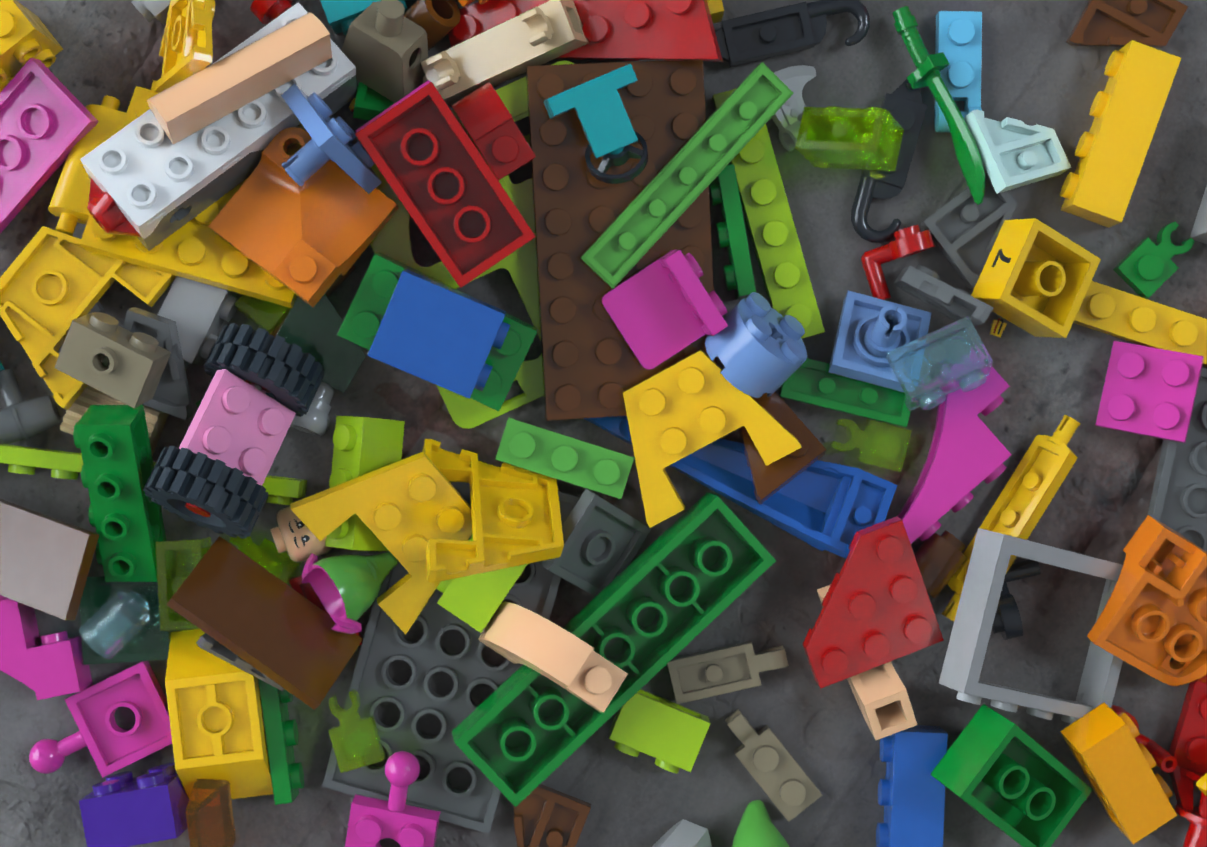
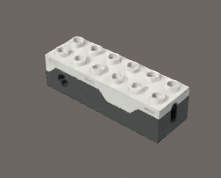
(155, 187)

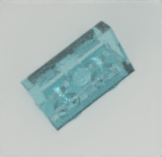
(940, 364)

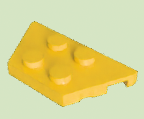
(186, 41)

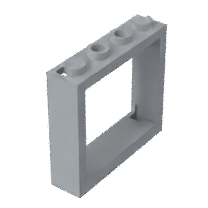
(976, 618)

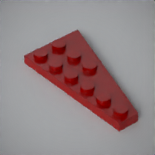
(615, 28)

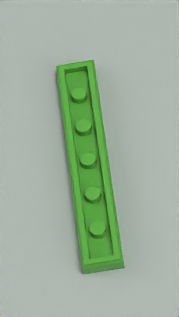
(686, 175)

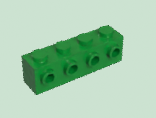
(115, 472)

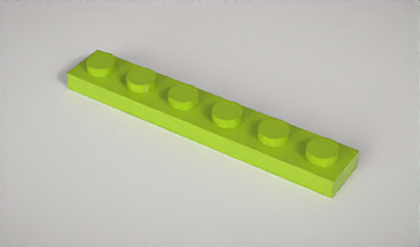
(774, 230)

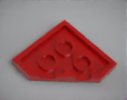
(872, 608)

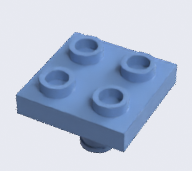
(329, 141)
(869, 331)

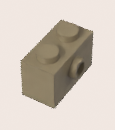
(113, 358)

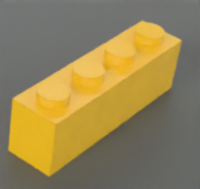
(1119, 133)

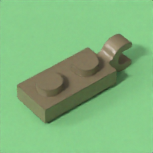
(722, 670)
(773, 767)

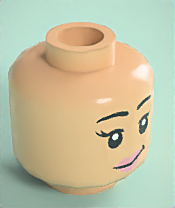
(296, 538)

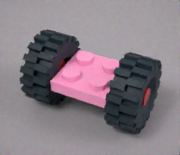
(236, 431)

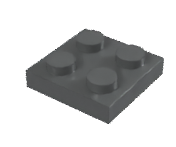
(596, 543)

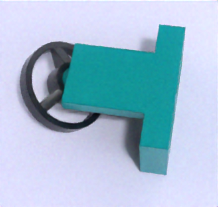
(604, 123)

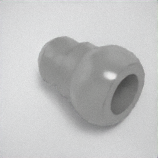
(316, 420)

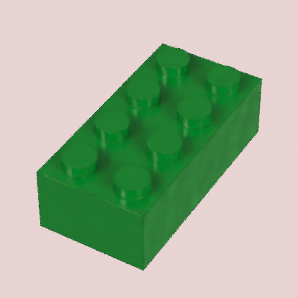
(371, 304)

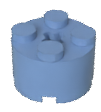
(758, 346)

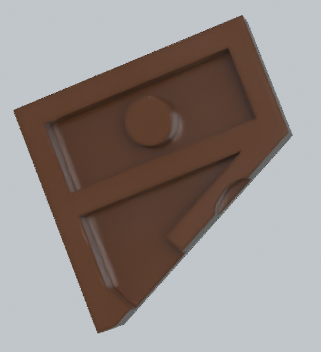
(1126, 20)
(779, 473)
(549, 819)

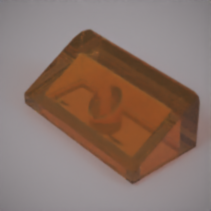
(211, 814)

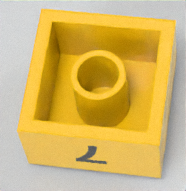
(1036, 278)

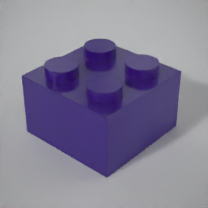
(135, 809)

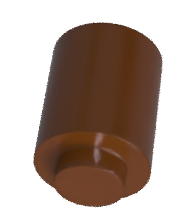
(436, 18)
(939, 561)

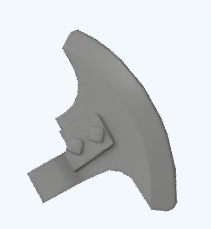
(786, 117)

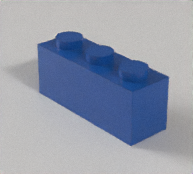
(909, 793)

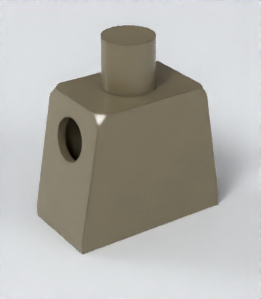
(387, 49)

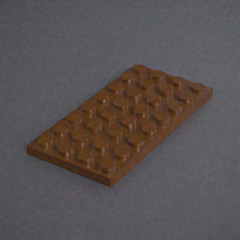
(582, 349)

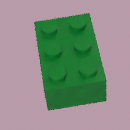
(1011, 780)

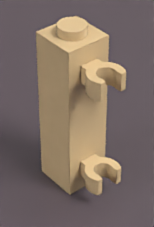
(506, 50)

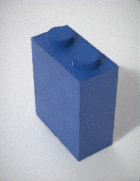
(439, 334)

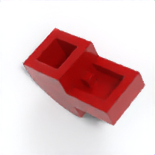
(493, 130)

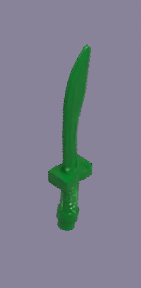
(929, 75)

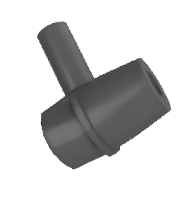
(24, 418)

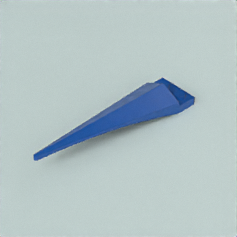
(817, 506)

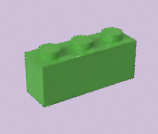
(564, 458)

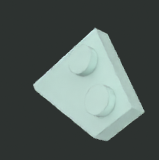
(1015, 151)

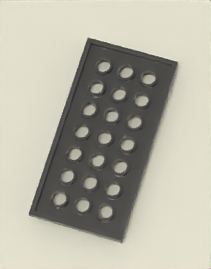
(383, 644)

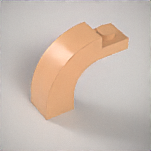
(553, 652)
(881, 697)

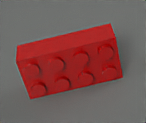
(445, 184)

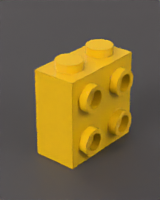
(22, 38)

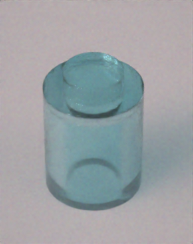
(116, 623)

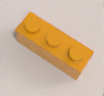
(1120, 771)

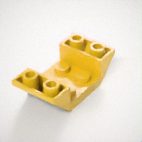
(215, 719)

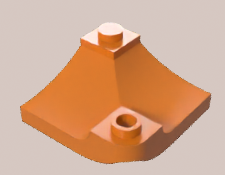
(305, 231)
(1158, 606)

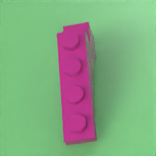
(958, 458)
(46, 668)

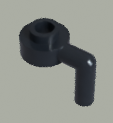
(1007, 616)

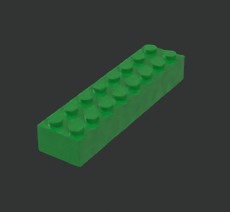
(634, 624)

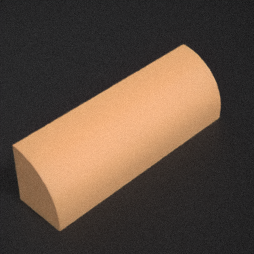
(241, 77)

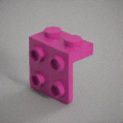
(664, 308)

